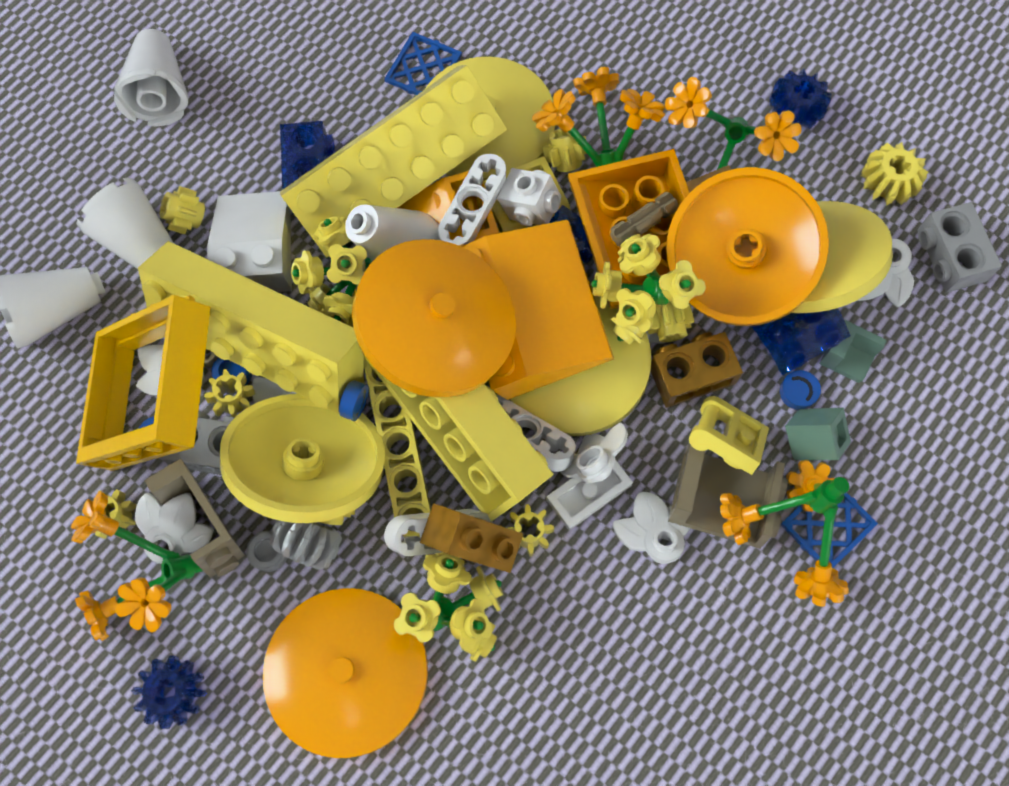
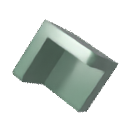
(855, 354)
(818, 434)

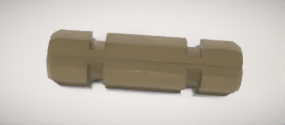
(644, 218)

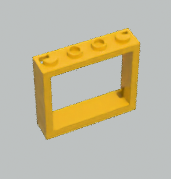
(179, 388)

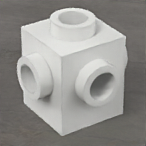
(529, 197)

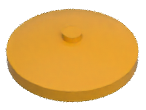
(752, 243)
(433, 318)
(343, 674)

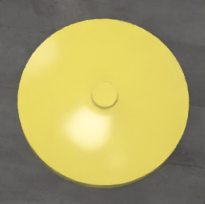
(516, 97)
(856, 257)
(596, 396)
(300, 460)

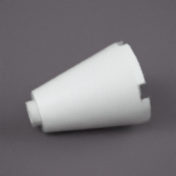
(151, 81)
(124, 222)
(384, 227)
(46, 300)

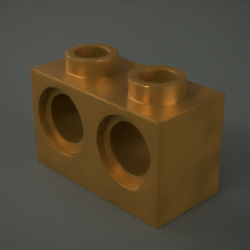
(699, 376)
(471, 538)

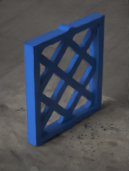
(403, 56)
(807, 544)

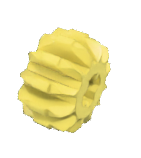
(894, 173)

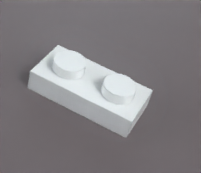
(579, 500)

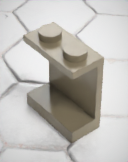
(704, 480)
(218, 555)

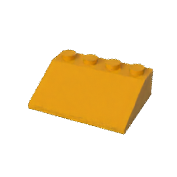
(618, 190)
(553, 307)

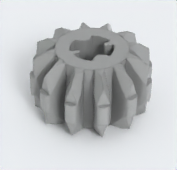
(306, 543)

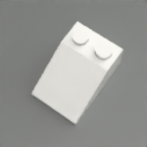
(253, 238)

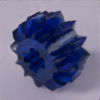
(802, 96)
(170, 708)

